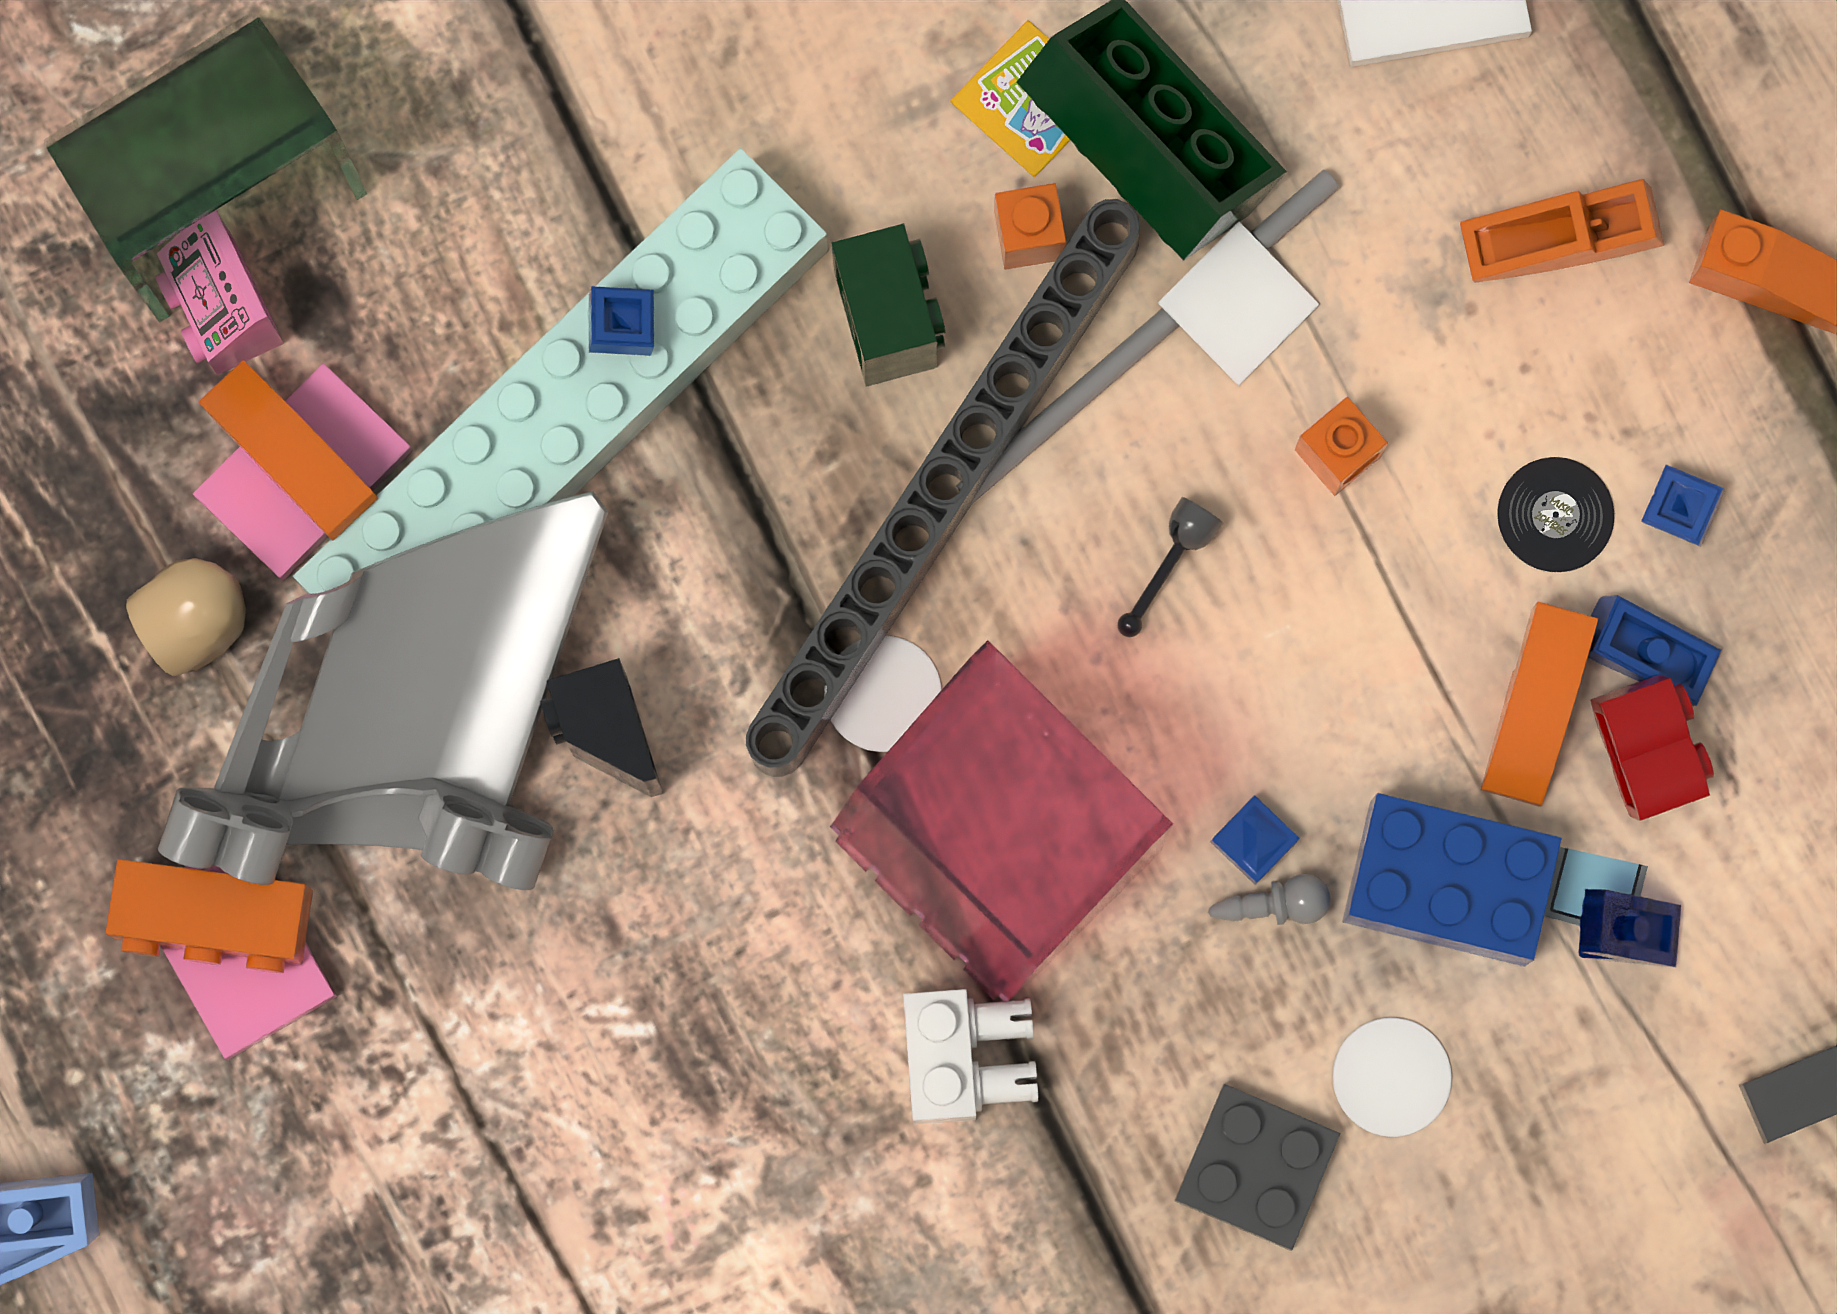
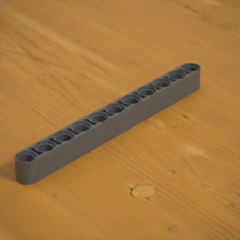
(948, 456)

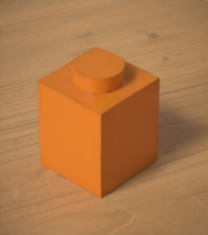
(1029, 225)

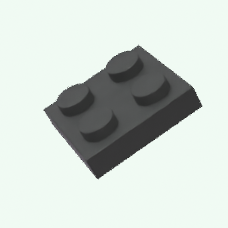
(1257, 1167)

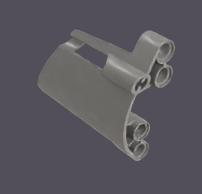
(412, 708)

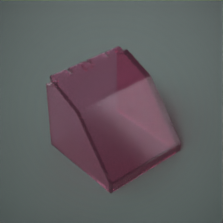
(999, 825)

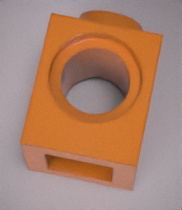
(1340, 446)

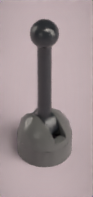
(1190, 530)

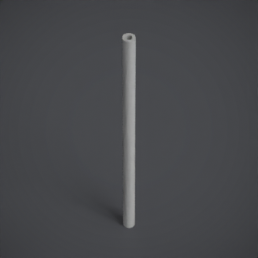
(1142, 341)

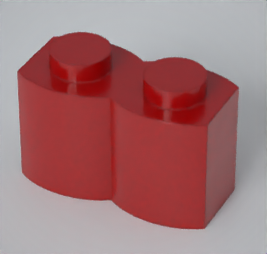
(1652, 746)

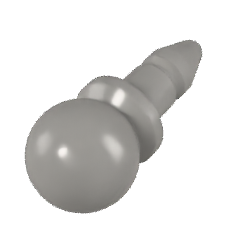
(1300, 899)

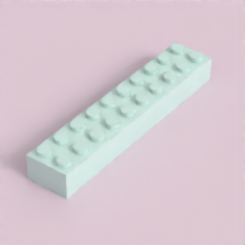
(572, 410)

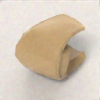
(188, 614)

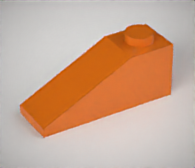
(1768, 270)

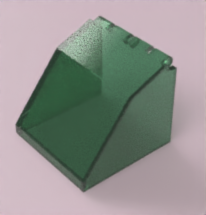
(192, 143)

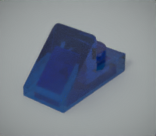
(1628, 929)

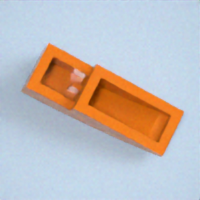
(1562, 232)
(288, 450)
(1539, 703)

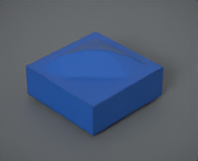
(621, 321)
(1683, 505)
(1254, 840)

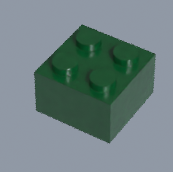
(885, 304)

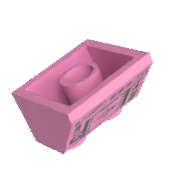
(217, 295)

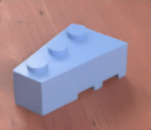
(44, 1221)

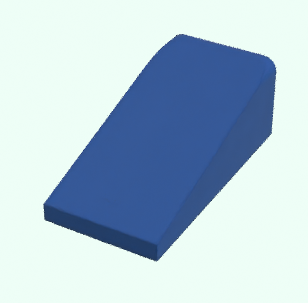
(1648, 646)

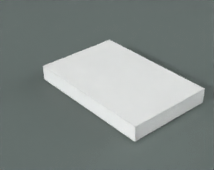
(1411, 28)

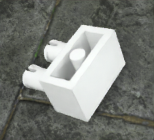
(941, 1068)

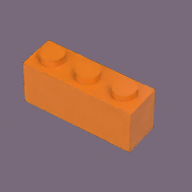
(208, 915)

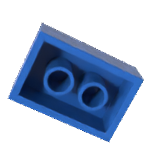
(1452, 880)

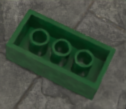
(1151, 126)

